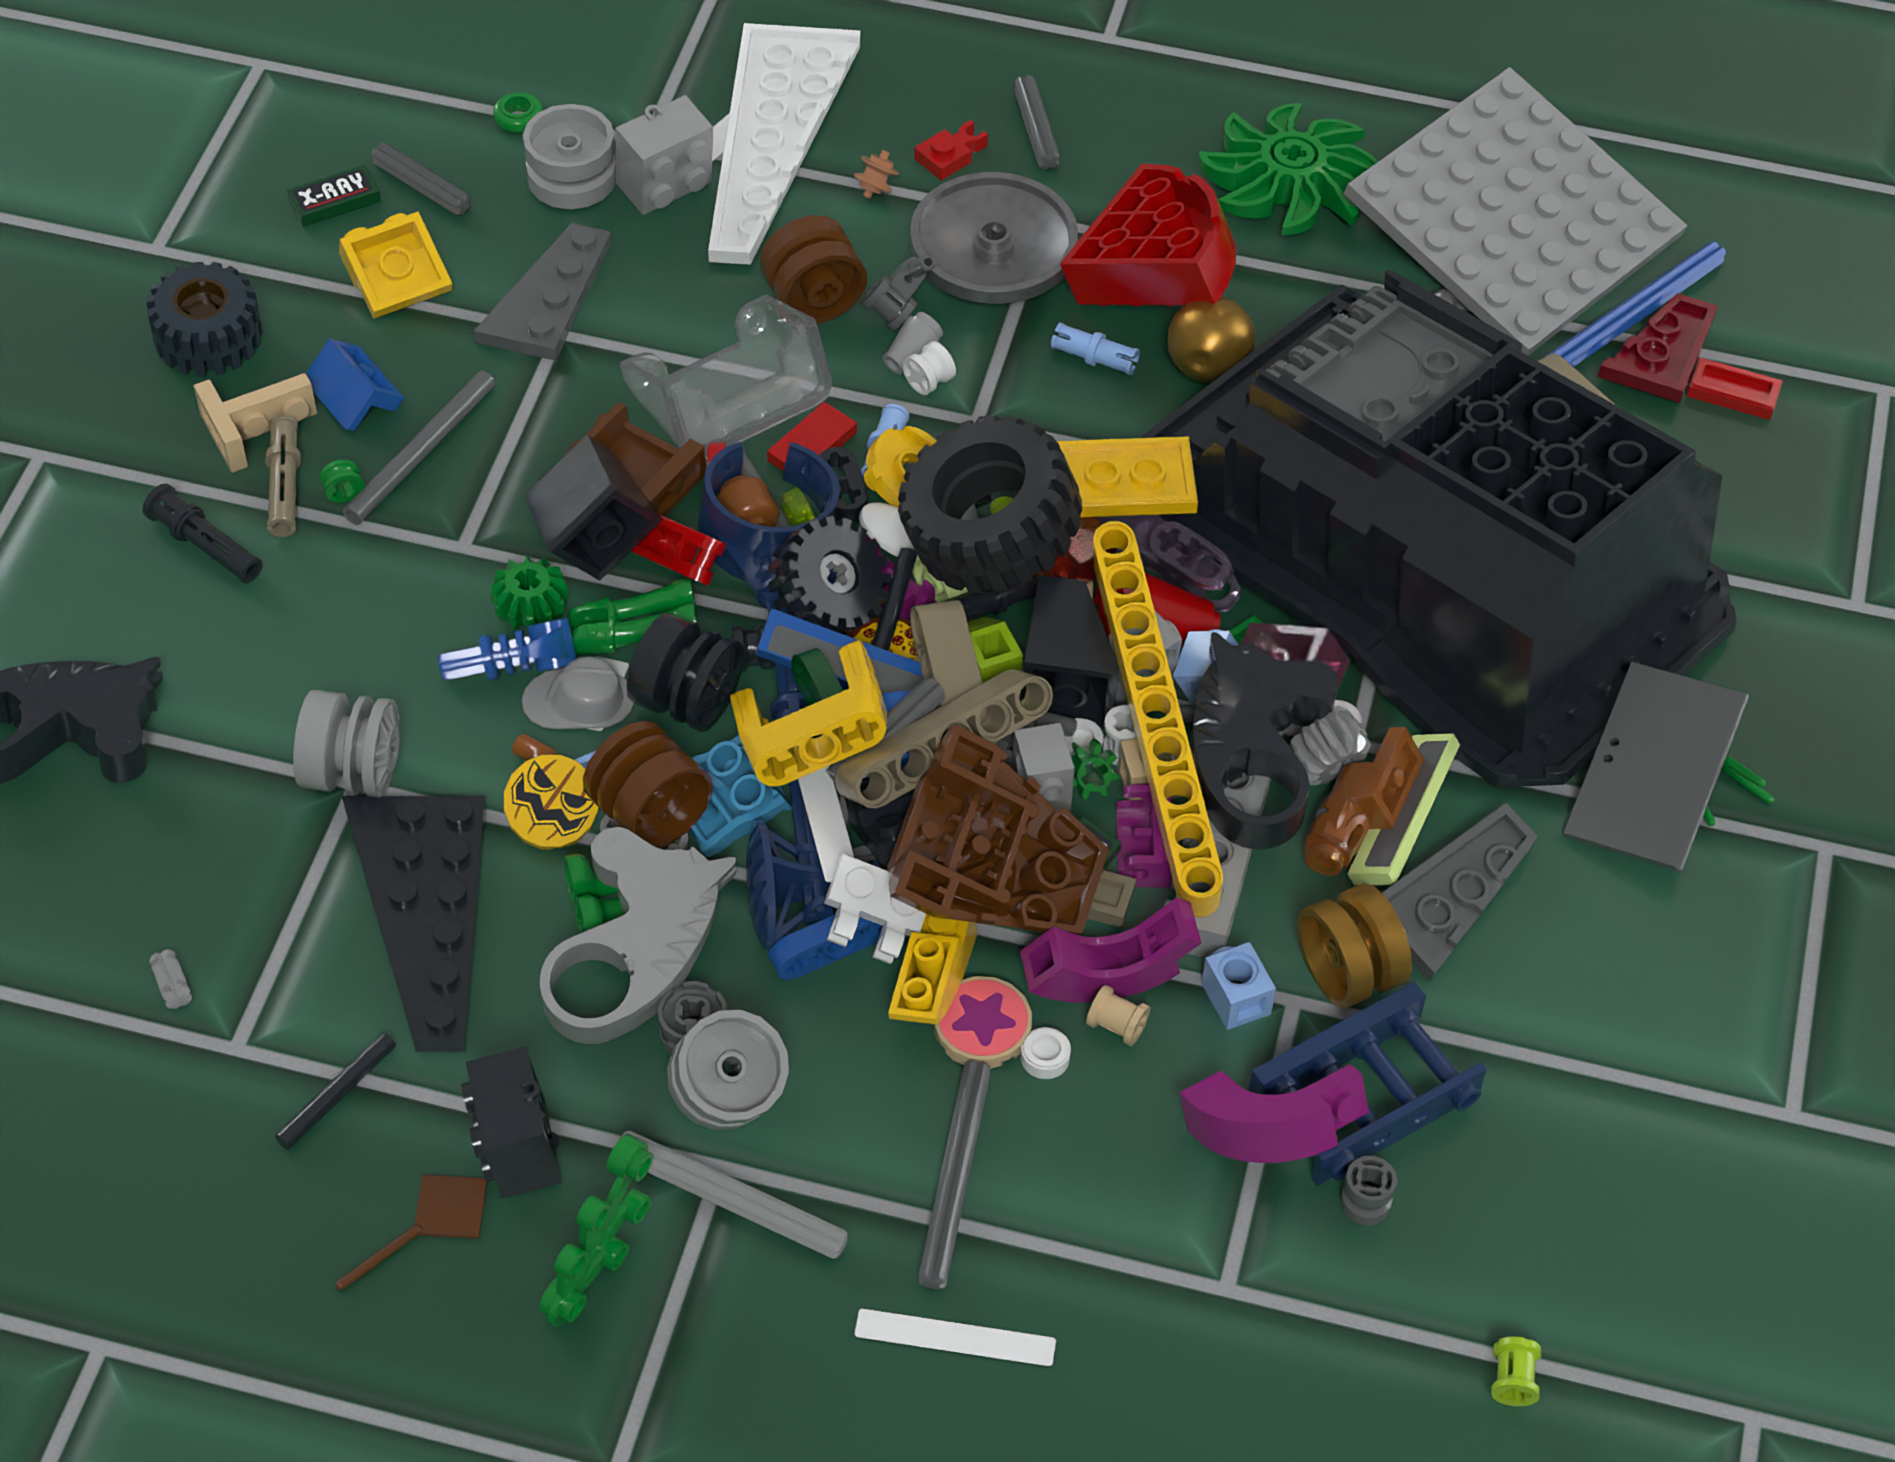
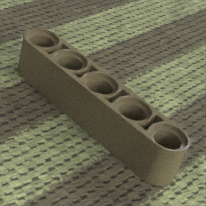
(946, 649)
(924, 736)

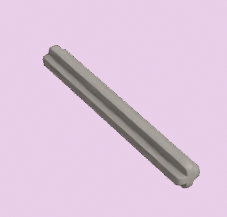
(745, 1200)

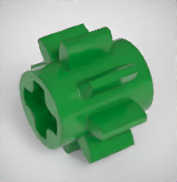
(1101, 765)

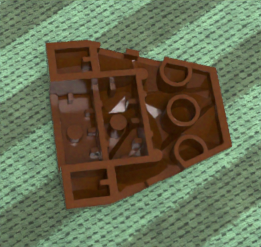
(991, 846)

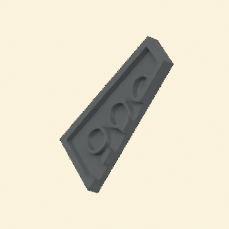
(547, 299)
(1456, 885)

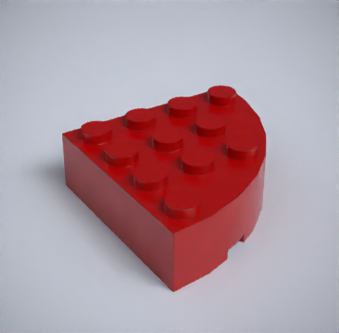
(1154, 244)

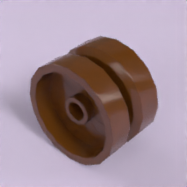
(814, 267)

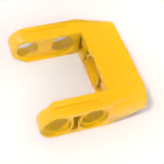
(846, 721)

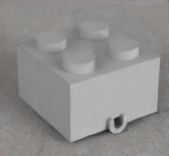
(664, 154)

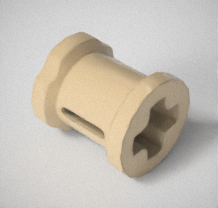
(1118, 1015)

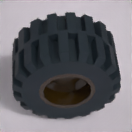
(204, 318)

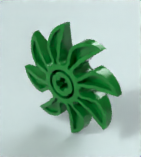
(1288, 168)

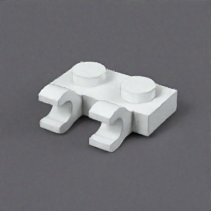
(864, 892)

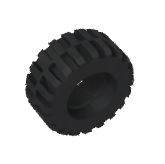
(1013, 541)

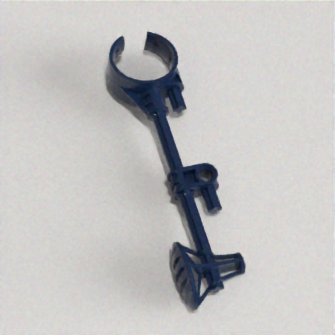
(747, 555)

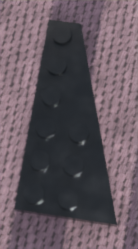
(424, 887)

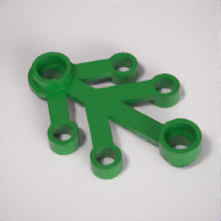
(597, 1226)

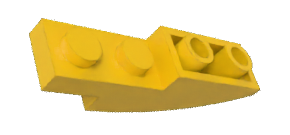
(932, 970)

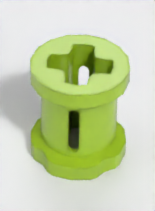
(1516, 1371)

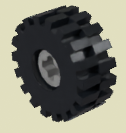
(803, 571)

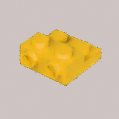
(394, 264)

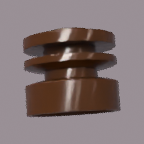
(647, 783)

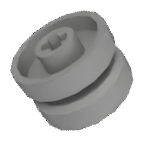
(570, 156)
(756, 1071)

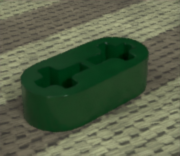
(814, 676)

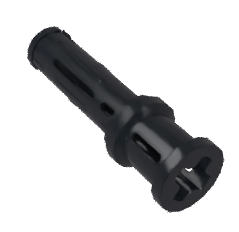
(189, 524)

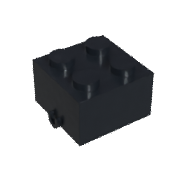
(511, 1123)

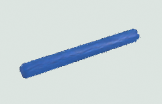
(1641, 304)

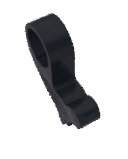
(82, 703)
(1237, 728)

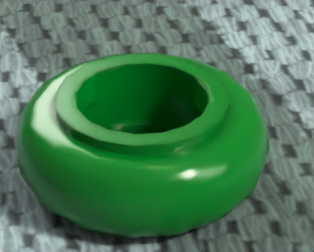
(512, 103)

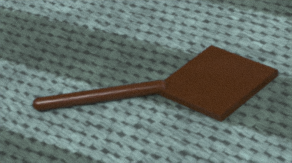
(444, 1209)

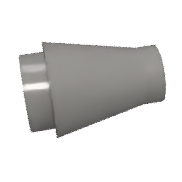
(911, 338)

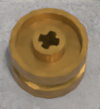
(1354, 945)

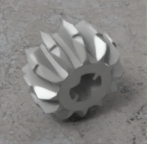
(1330, 745)

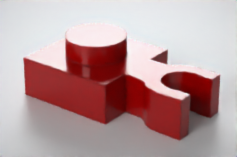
(948, 153)

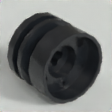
(685, 671)

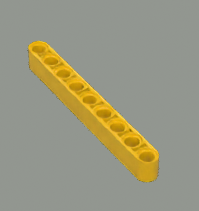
(1162, 734)

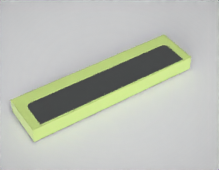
(1386, 850)

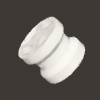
(929, 368)

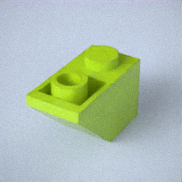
(994, 647)

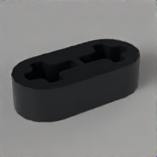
(849, 483)

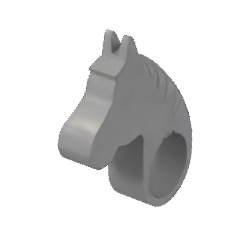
(666, 921)

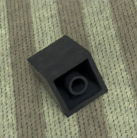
(591, 509)
(1071, 650)

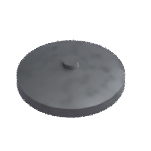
(993, 237)

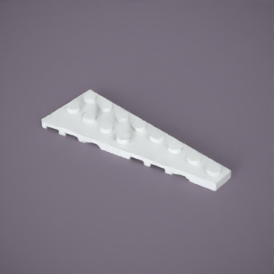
(776, 109)

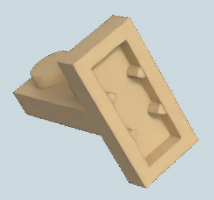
(251, 413)

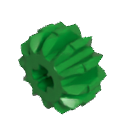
(529, 593)

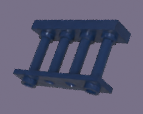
(1361, 1038)

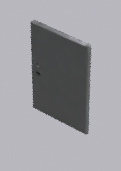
(1658, 780)

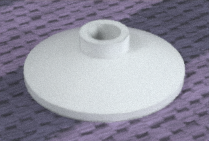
(884, 525)

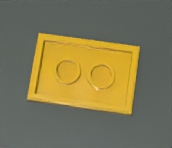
(1133, 476)

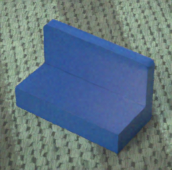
(350, 383)

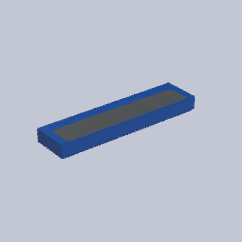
(790, 635)

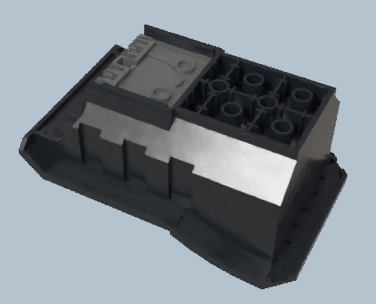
(1458, 522)

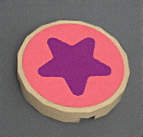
(985, 1022)

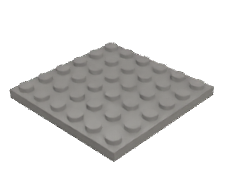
(1515, 210)

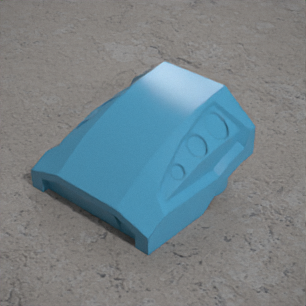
(735, 798)

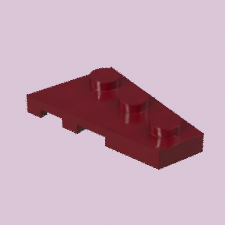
(1664, 351)

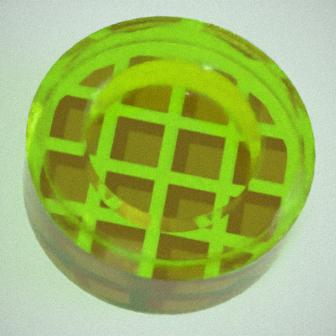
(796, 507)

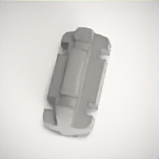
(170, 979)

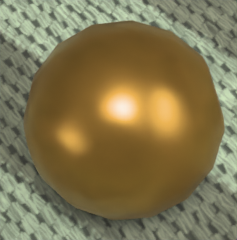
(1210, 338)

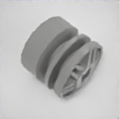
(346, 743)

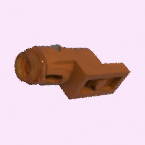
(1362, 799)

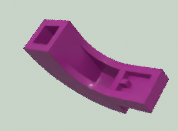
(1130, 962)
(1273, 1126)

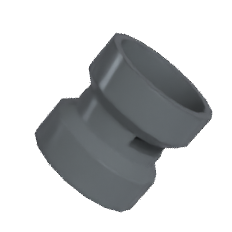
(1368, 1190)

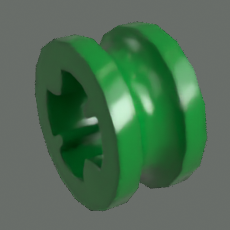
(344, 471)

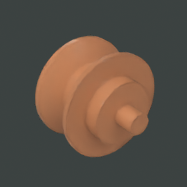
(876, 174)

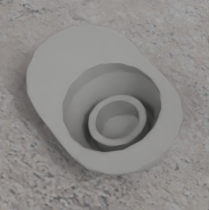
(578, 696)

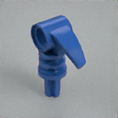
(547, 645)

